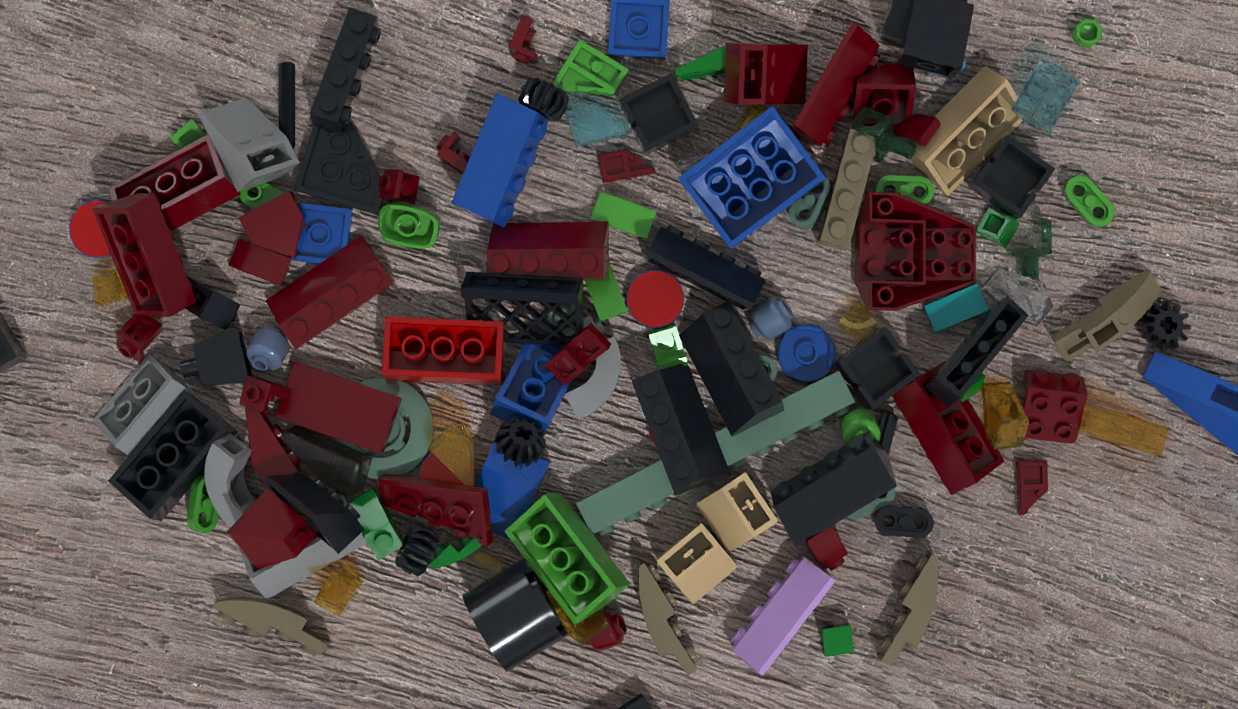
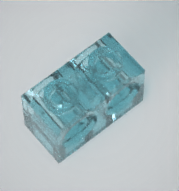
(1045, 96)

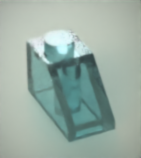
(594, 124)

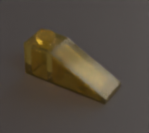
(1122, 430)

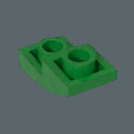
(451, 554)

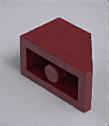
(827, 549)

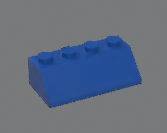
(500, 161)

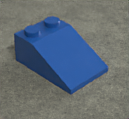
(531, 388)
(509, 488)

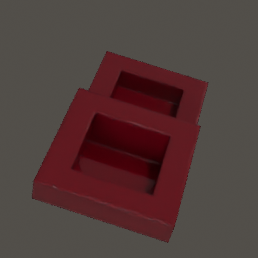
(260, 262)
(577, 354)

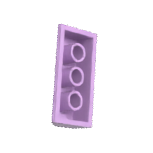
(782, 614)

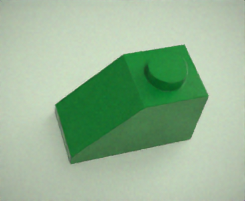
(380, 529)

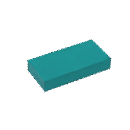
(955, 308)

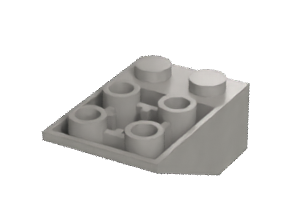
(248, 144)

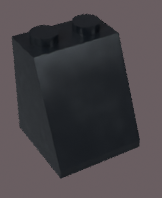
(936, 36)

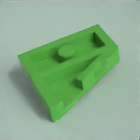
(590, 72)

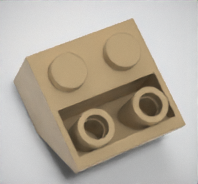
(736, 512)
(696, 563)

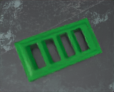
(705, 66)

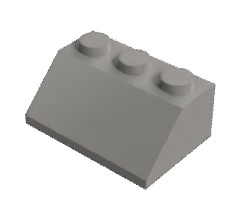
(140, 404)

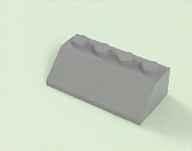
(315, 556)

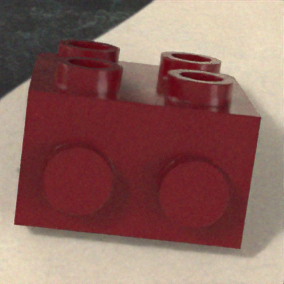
(1054, 405)

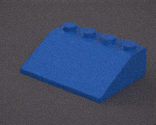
(752, 177)

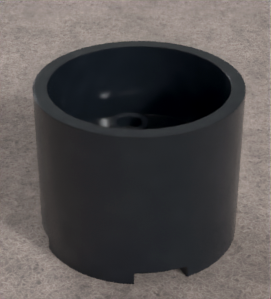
(514, 615)

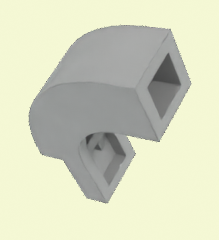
(602, 383)
(226, 478)

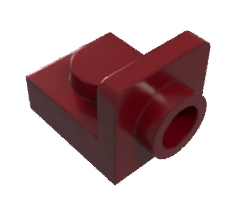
(523, 36)
(457, 160)
(398, 186)
(137, 336)
(259, 392)

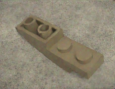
(1115, 316)
(920, 599)
(657, 608)
(262, 615)

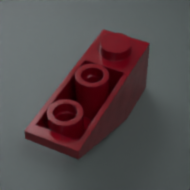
(269, 451)

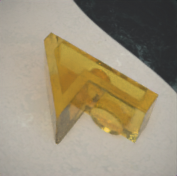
(109, 288)

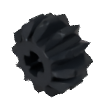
(544, 98)
(1160, 335)
(520, 441)
(418, 550)

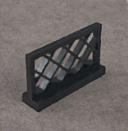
(523, 291)

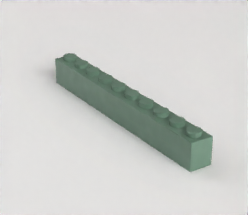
(652, 485)

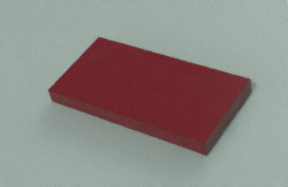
(339, 407)

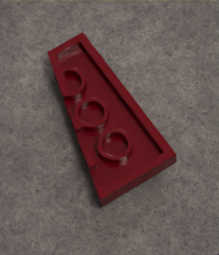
(441, 503)

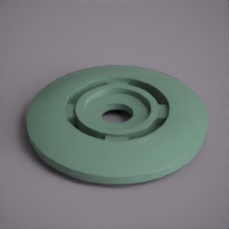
(399, 456)

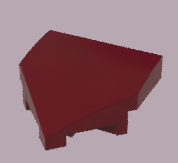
(276, 224)

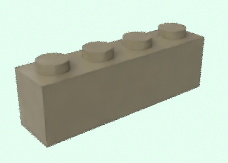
(847, 190)

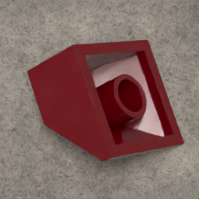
(887, 91)
(270, 531)

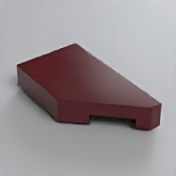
(918, 128)
(622, 166)
(1031, 483)

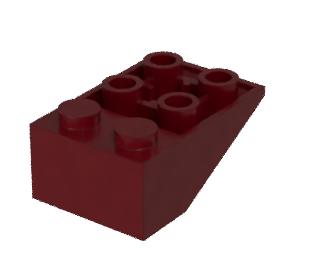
(765, 73)

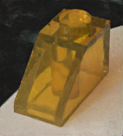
(1003, 415)
(457, 452)
(339, 590)

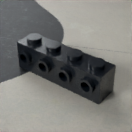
(344, 71)

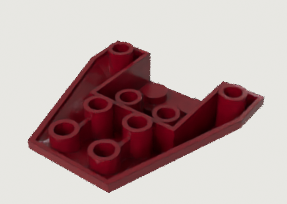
(910, 252)

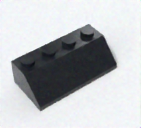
(704, 268)
(731, 369)
(680, 428)
(170, 457)
(833, 488)

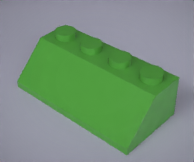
(567, 557)

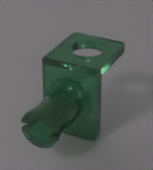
(884, 134)
(1031, 256)

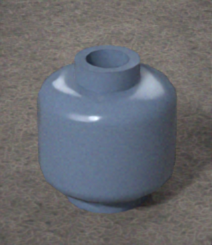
(770, 318)
(267, 349)

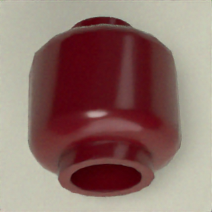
(612, 635)

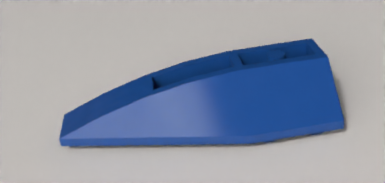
(1199, 395)

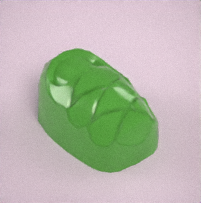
(408, 225)

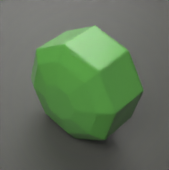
(1087, 33)

